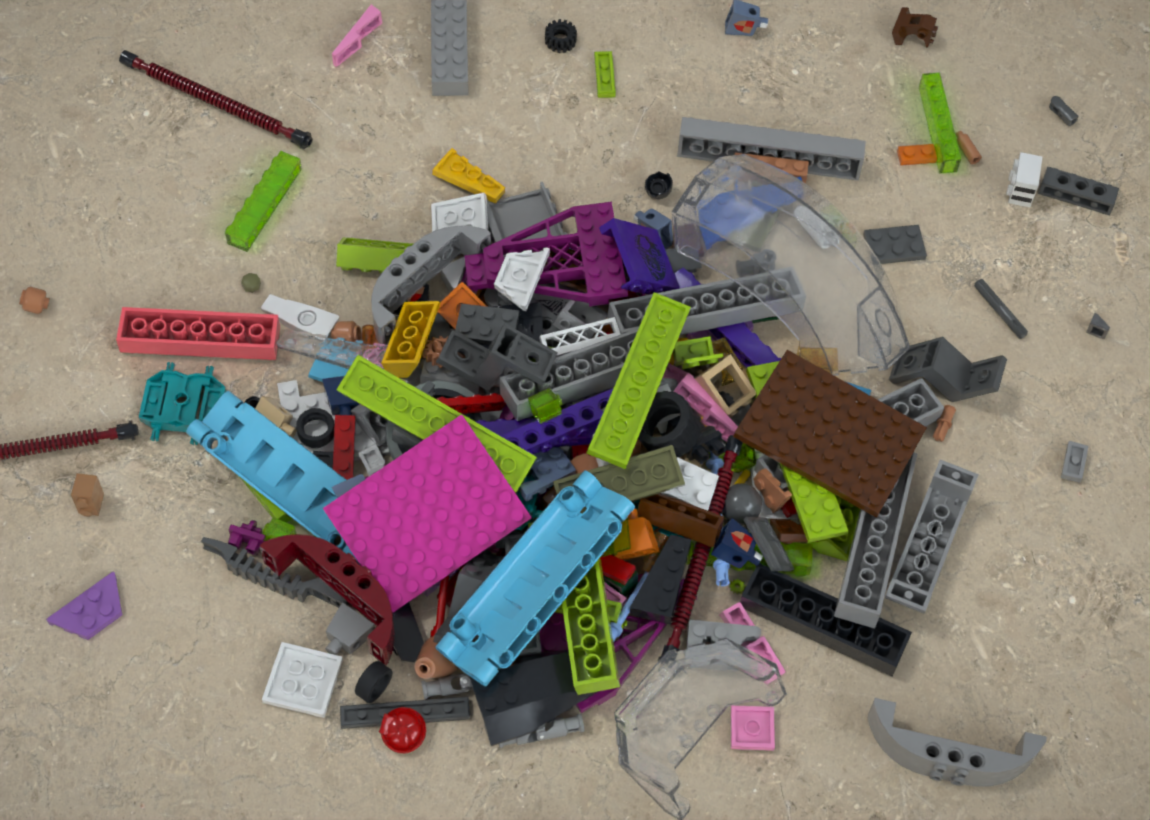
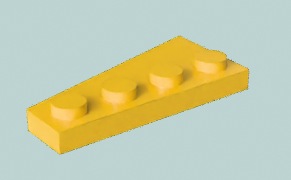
(466, 176)

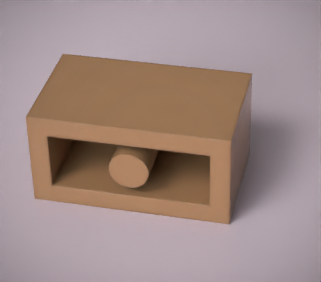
(87, 494)

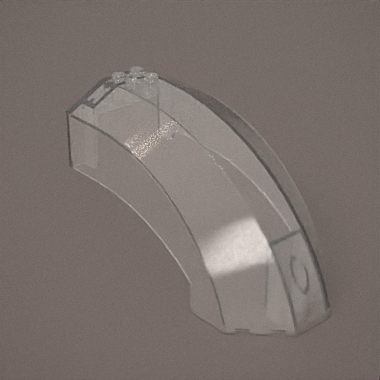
(796, 259)

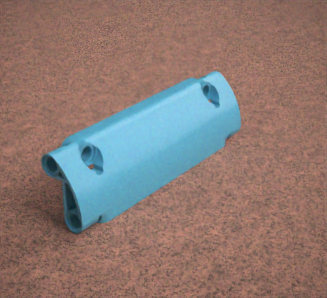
(271, 463)
(534, 578)

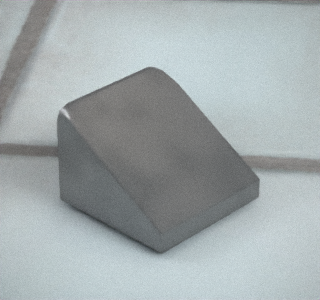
(1098, 327)

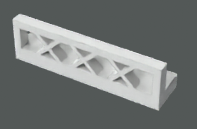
(567, 348)

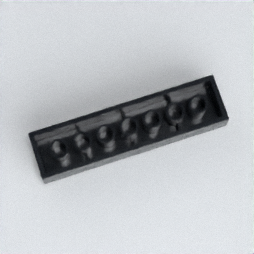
(812, 616)

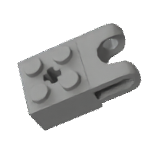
(707, 631)

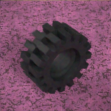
(560, 43)

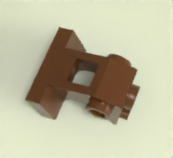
(918, 24)

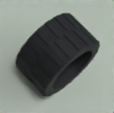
(684, 434)

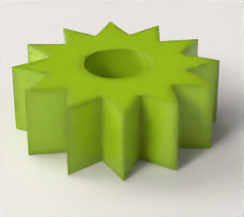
(737, 582)

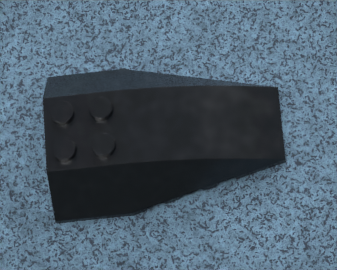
(526, 695)

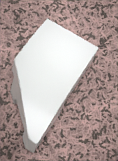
(372, 459)

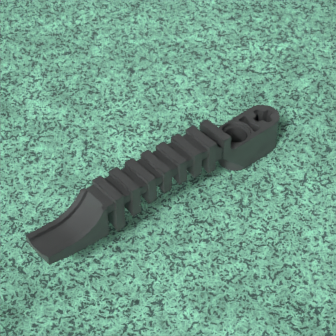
(245, 566)

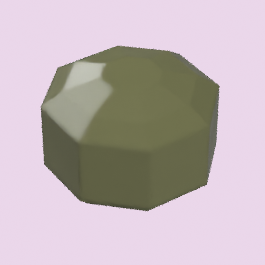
(251, 282)

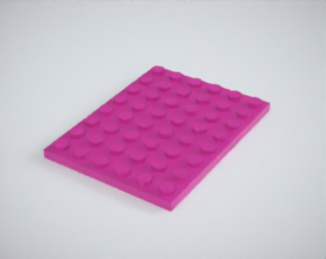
(427, 512)

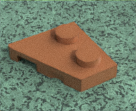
(769, 487)

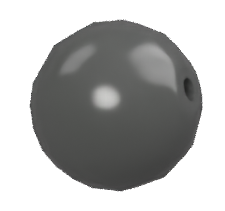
(742, 502)

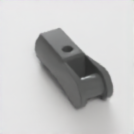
(1063, 111)

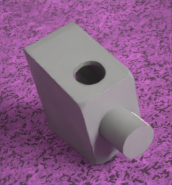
(347, 630)

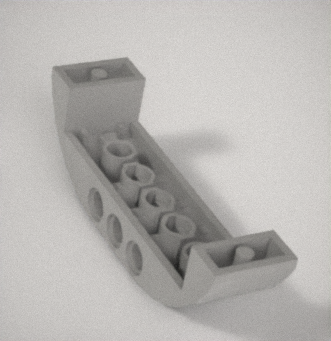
(418, 267)
(931, 536)
(949, 758)

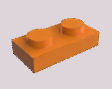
(917, 154)

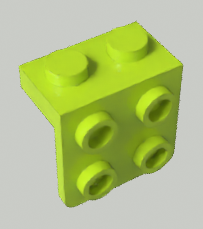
(695, 351)

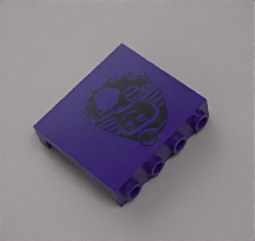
(642, 256)

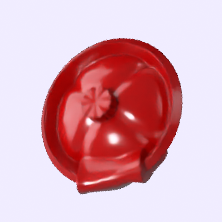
(403, 730)

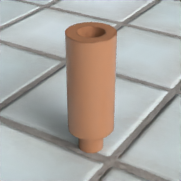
(968, 147)

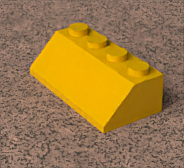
(409, 337)

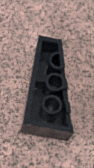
(662, 586)

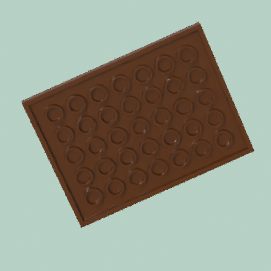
(830, 433)

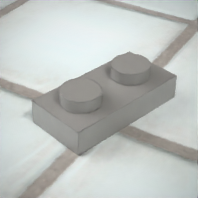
(1074, 461)

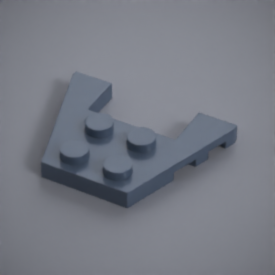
(546, 469)

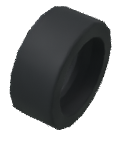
(315, 441)
(373, 681)

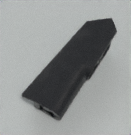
(407, 634)

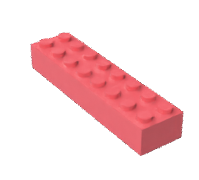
(198, 333)

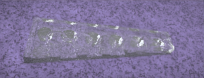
(331, 351)

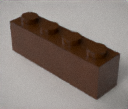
(681, 518)

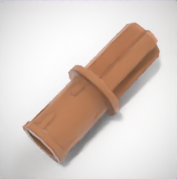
(944, 423)

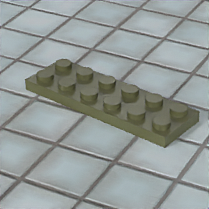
(643, 476)

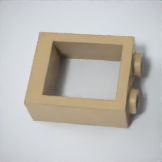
(738, 376)

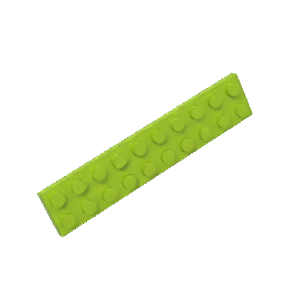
(638, 381)
(425, 415)
(814, 504)

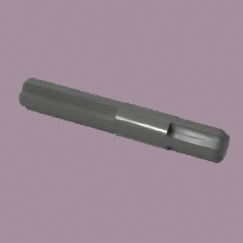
(1002, 310)

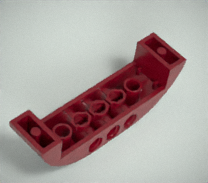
(342, 575)

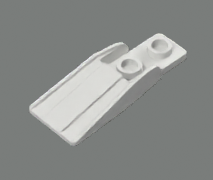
(300, 316)

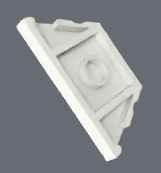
(521, 275)

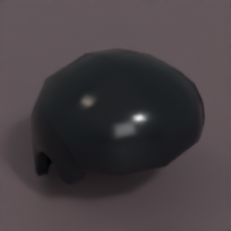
(658, 185)

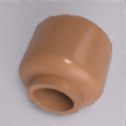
(34, 300)
(347, 330)

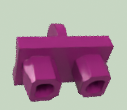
(248, 534)

